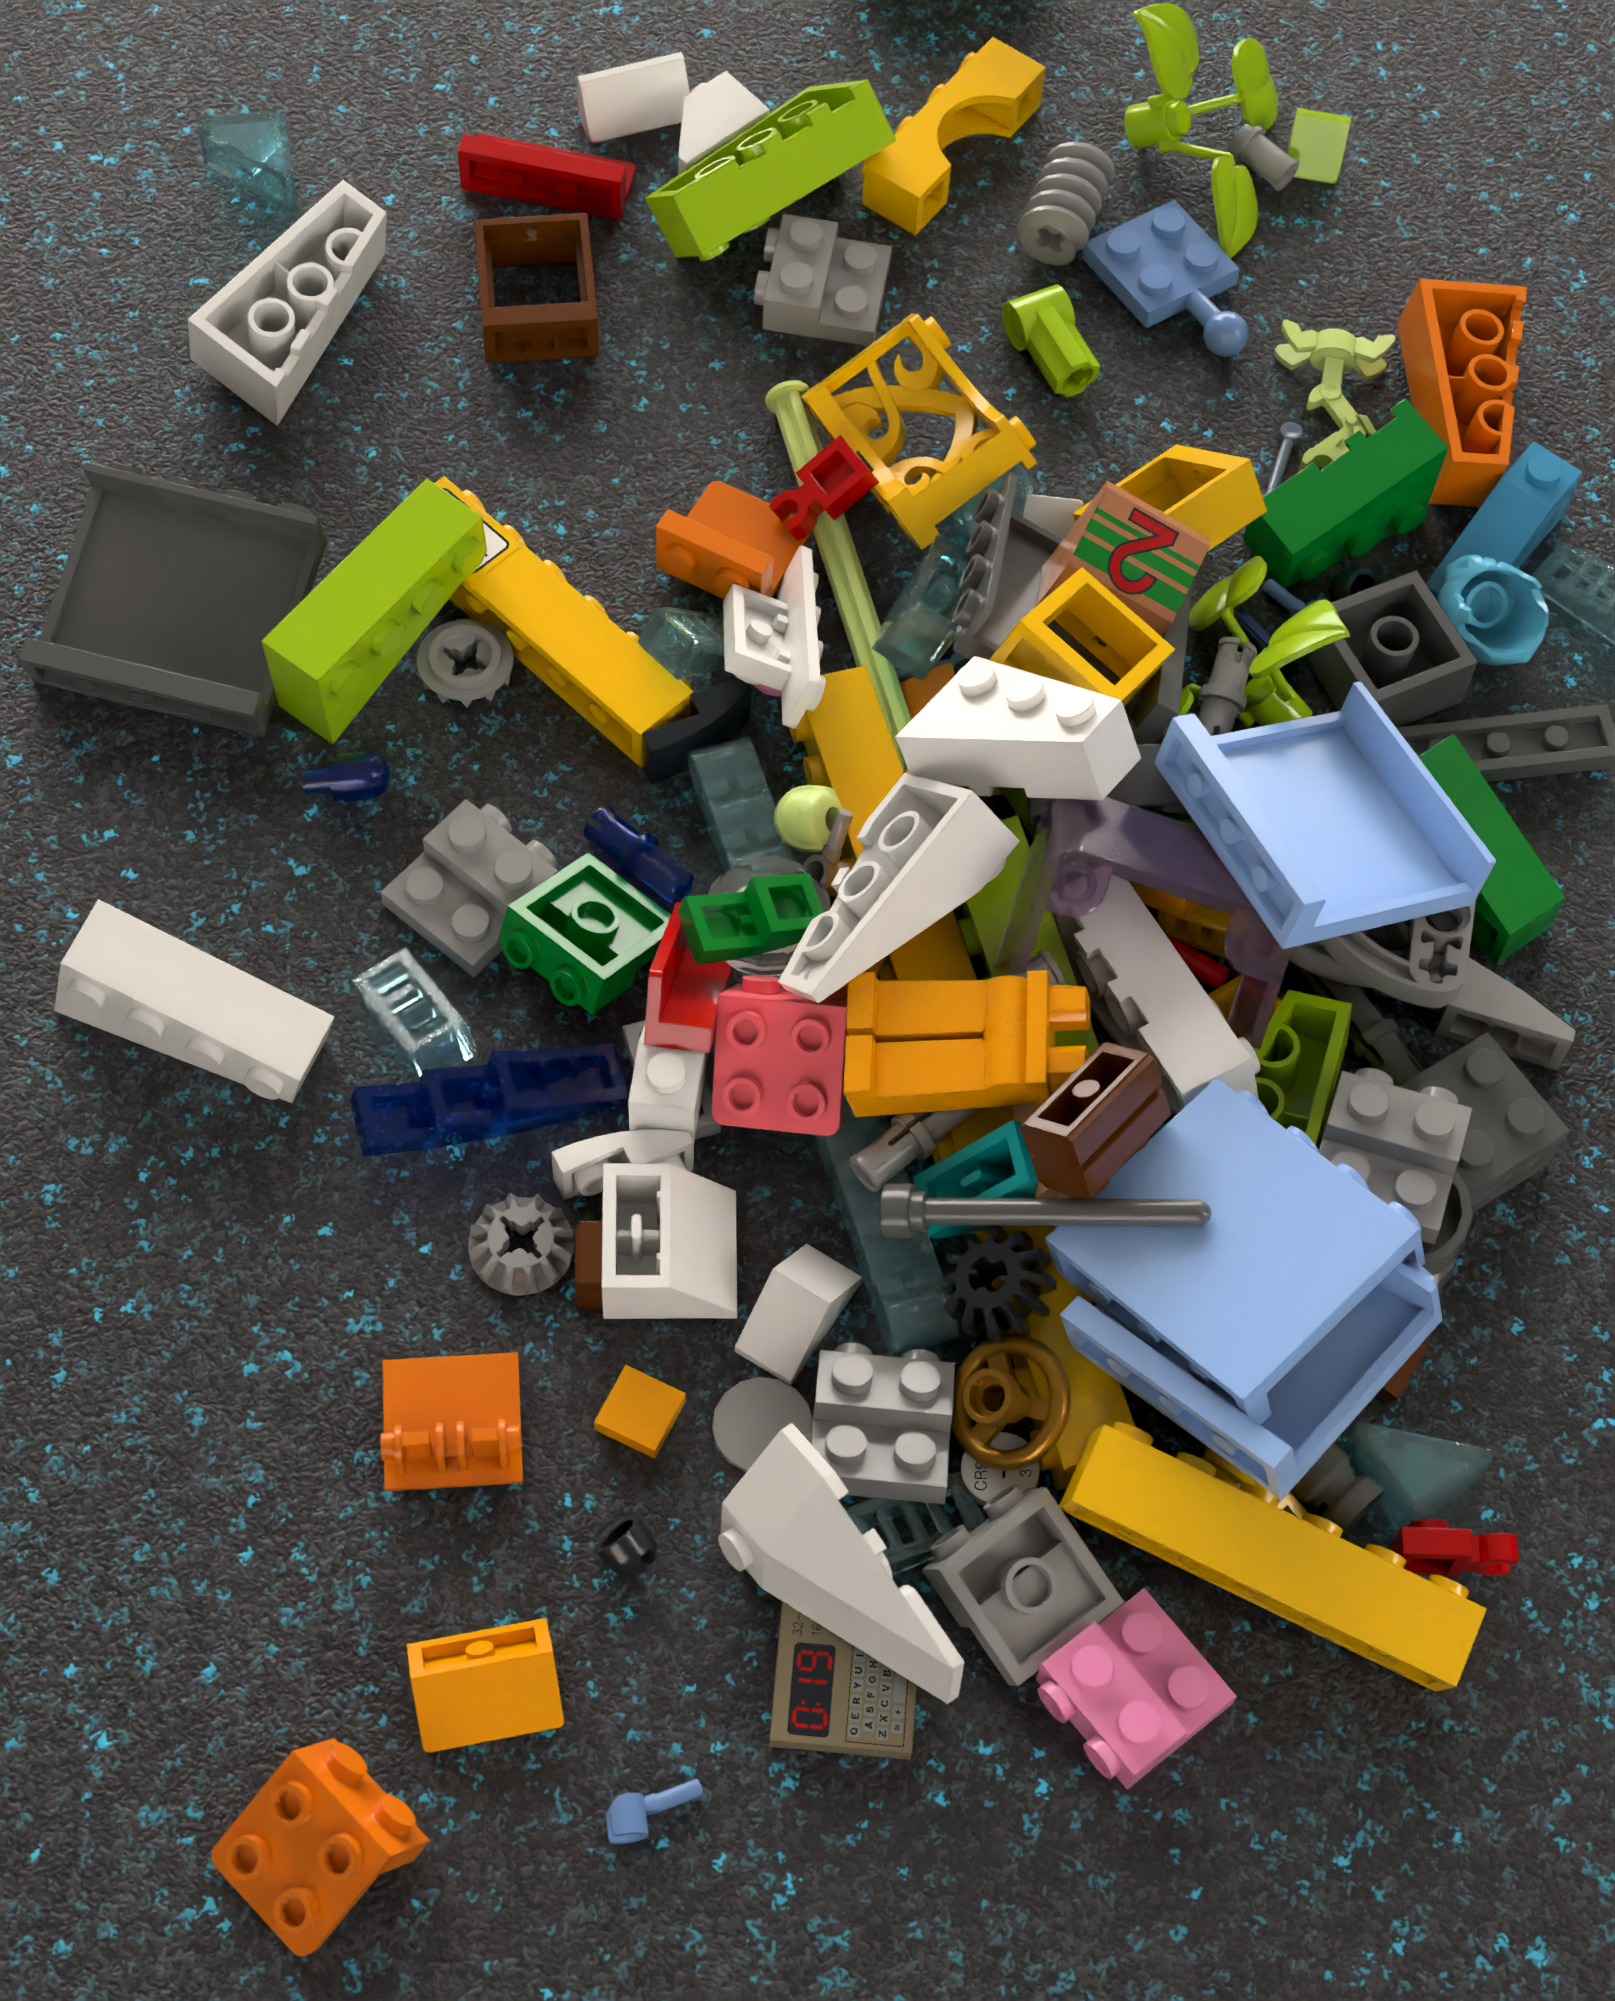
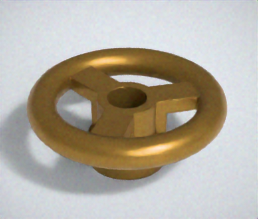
(979, 1395)

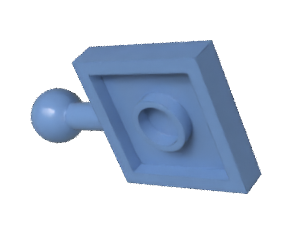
(1169, 266)

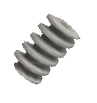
(1065, 202)

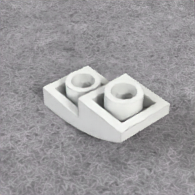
(580, 1164)

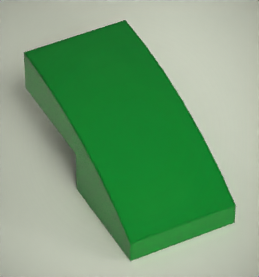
(748, 923)

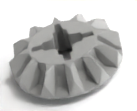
(457, 642)
(518, 1271)

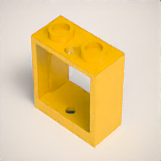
(1199, 489)
(1085, 612)

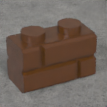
(1096, 1120)

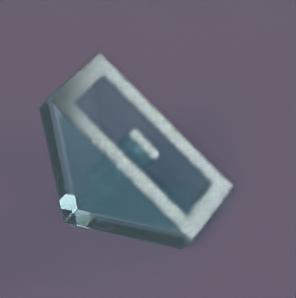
(252, 153)
(1414, 1469)

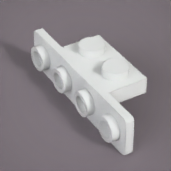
(778, 639)

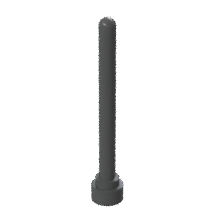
(911, 1211)

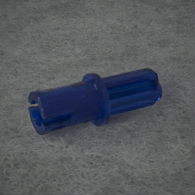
(639, 855)

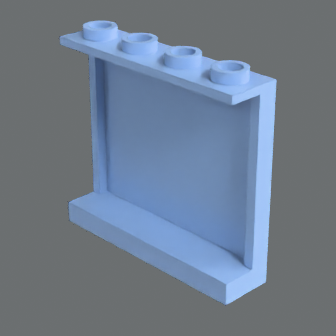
(1326, 820)
(1269, 1271)
(1306, 1405)

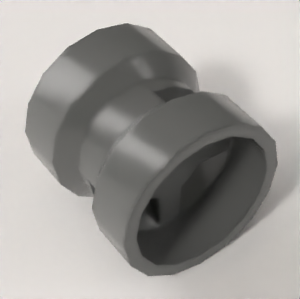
(1337, 1490)

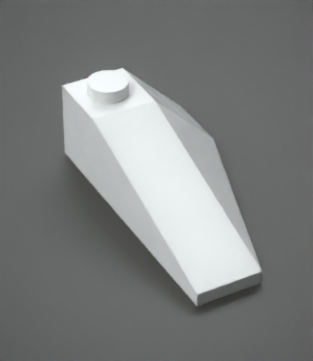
(920, 860)
(807, 1552)

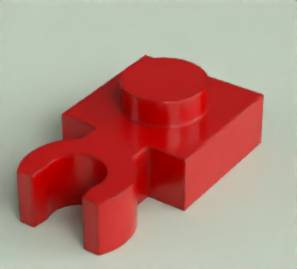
(831, 484)
(1445, 1551)

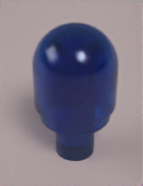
(350, 777)

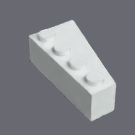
(289, 302)

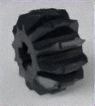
(982, 1264)

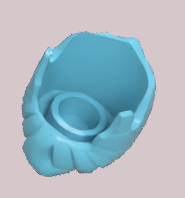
(1494, 609)

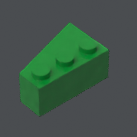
(1351, 502)
(1519, 892)

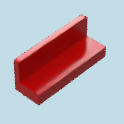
(545, 175)
(683, 994)

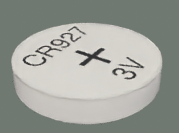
(986, 1483)

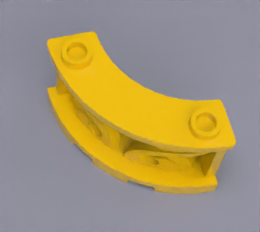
(973, 458)

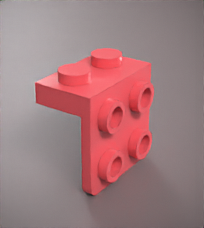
(779, 1058)

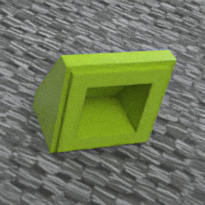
(1318, 144)

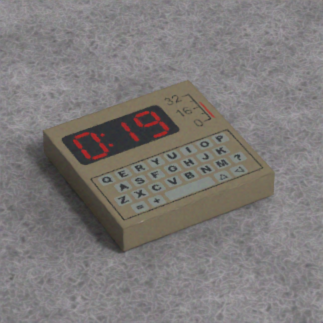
(837, 1695)

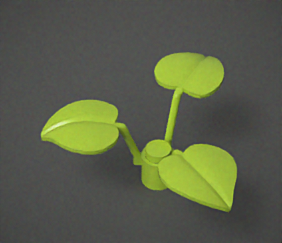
(1165, 120)
(1267, 694)

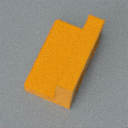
(485, 1685)

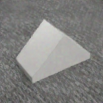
(796, 1312)

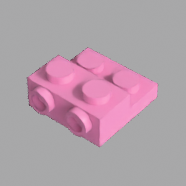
(1132, 1689)

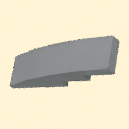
(1500, 1008)

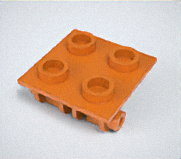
(451, 1422)

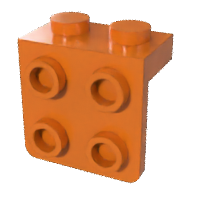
(726, 542)
(315, 1843)

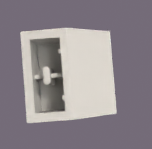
(667, 1244)

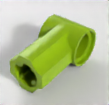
(1047, 329)

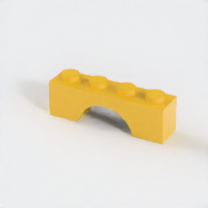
(987, 95)

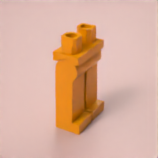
(958, 1042)

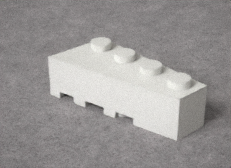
(1152, 998)
(188, 1004)

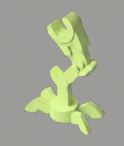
(1333, 353)

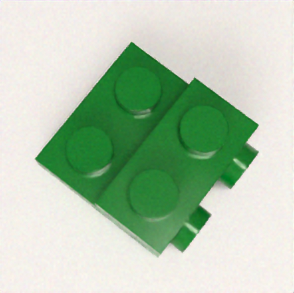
(584, 933)

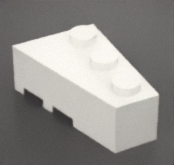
(1020, 732)

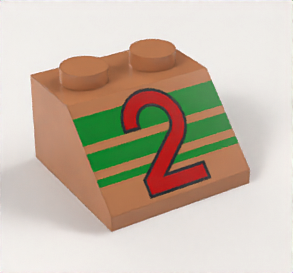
(1133, 553)

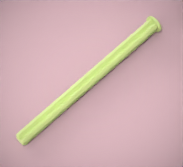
(841, 561)

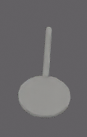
(753, 1415)

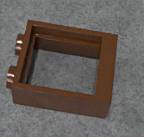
(541, 329)

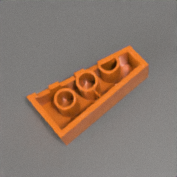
(1462, 378)

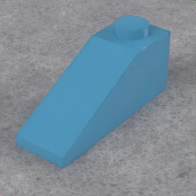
(1516, 512)

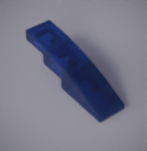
(489, 1101)

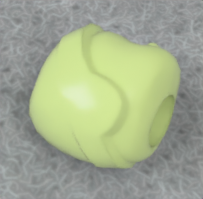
(807, 817)

